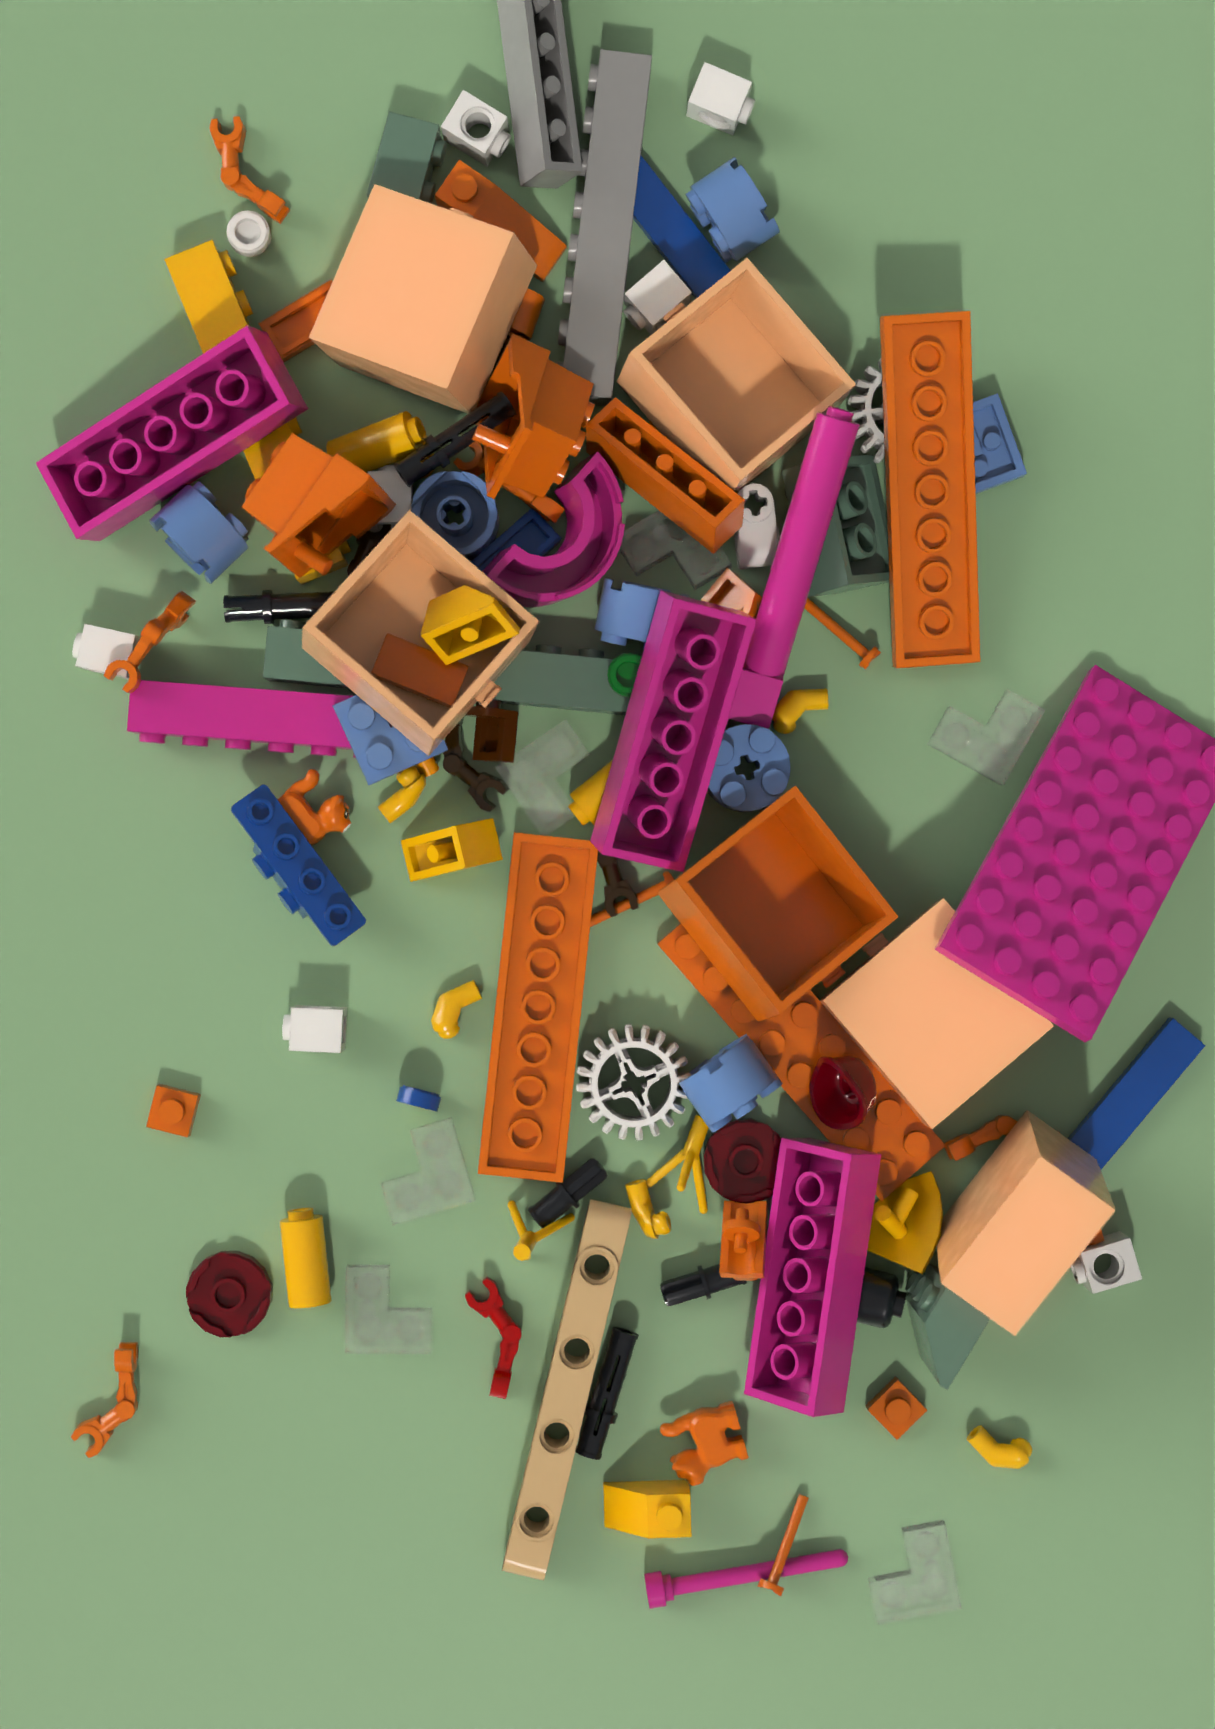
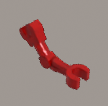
(508, 1329)

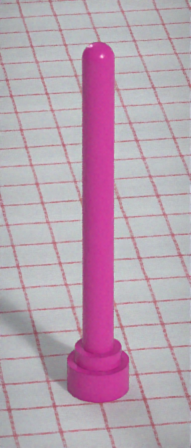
(663, 1588)

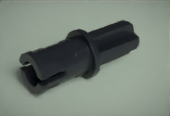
(568, 1193)
(696, 1285)

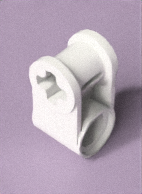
(759, 534)

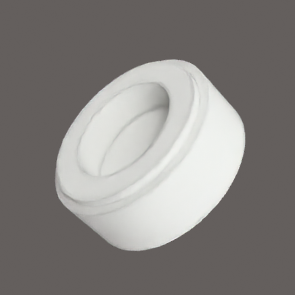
(249, 233)

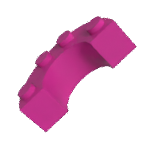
(589, 547)

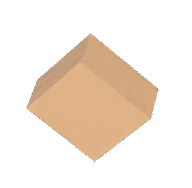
(424, 298)
(734, 377)
(392, 597)
(929, 1020)
(1022, 1222)

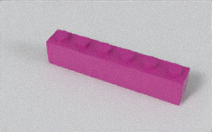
(237, 717)

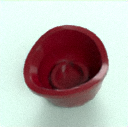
(842, 1091)

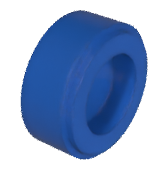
(419, 1098)

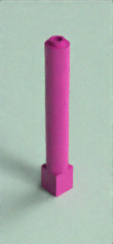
(794, 566)

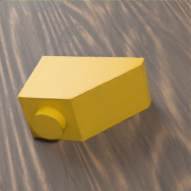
(465, 623)
(451, 849)
(648, 1508)

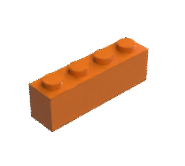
(665, 475)

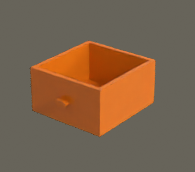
(778, 906)

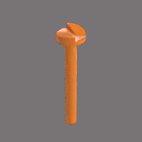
(842, 634)
(625, 904)
(785, 1547)

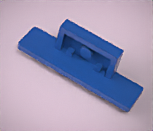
(296, 867)

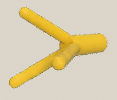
(691, 1158)
(528, 1239)

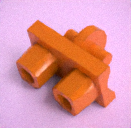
(743, 1240)

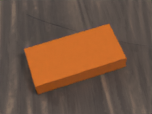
(292, 325)
(418, 671)

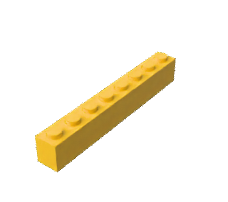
(215, 314)

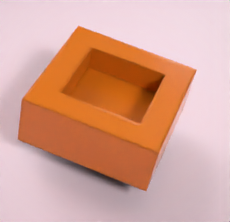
(173, 1110)
(896, 1408)

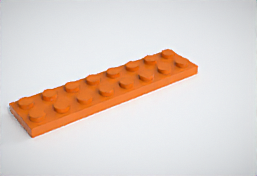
(930, 488)
(538, 1007)
(793, 1047)

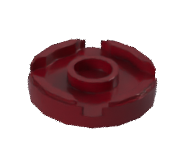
(742, 1160)
(229, 1293)

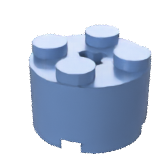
(733, 209)
(458, 492)
(201, 532)
(626, 611)
(768, 779)
(730, 1083)

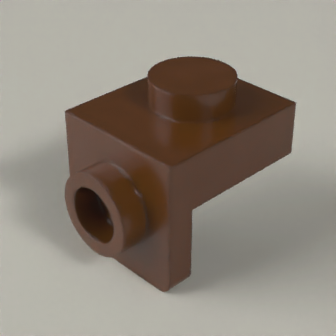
(494, 732)

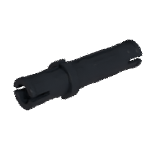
(412, 469)
(273, 606)
(591, 1440)

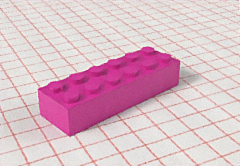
(172, 434)
(672, 731)
(812, 1276)

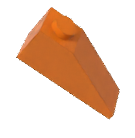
(486, 202)

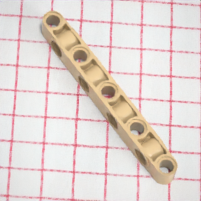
(566, 1390)

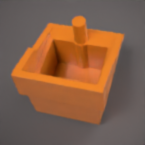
(550, 411)
(313, 504)

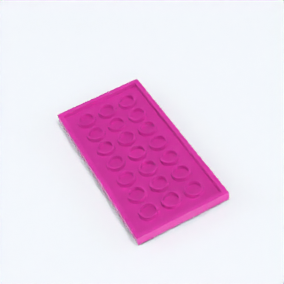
(1086, 855)

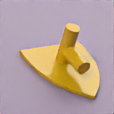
(908, 1223)

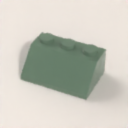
(857, 536)
(942, 1324)

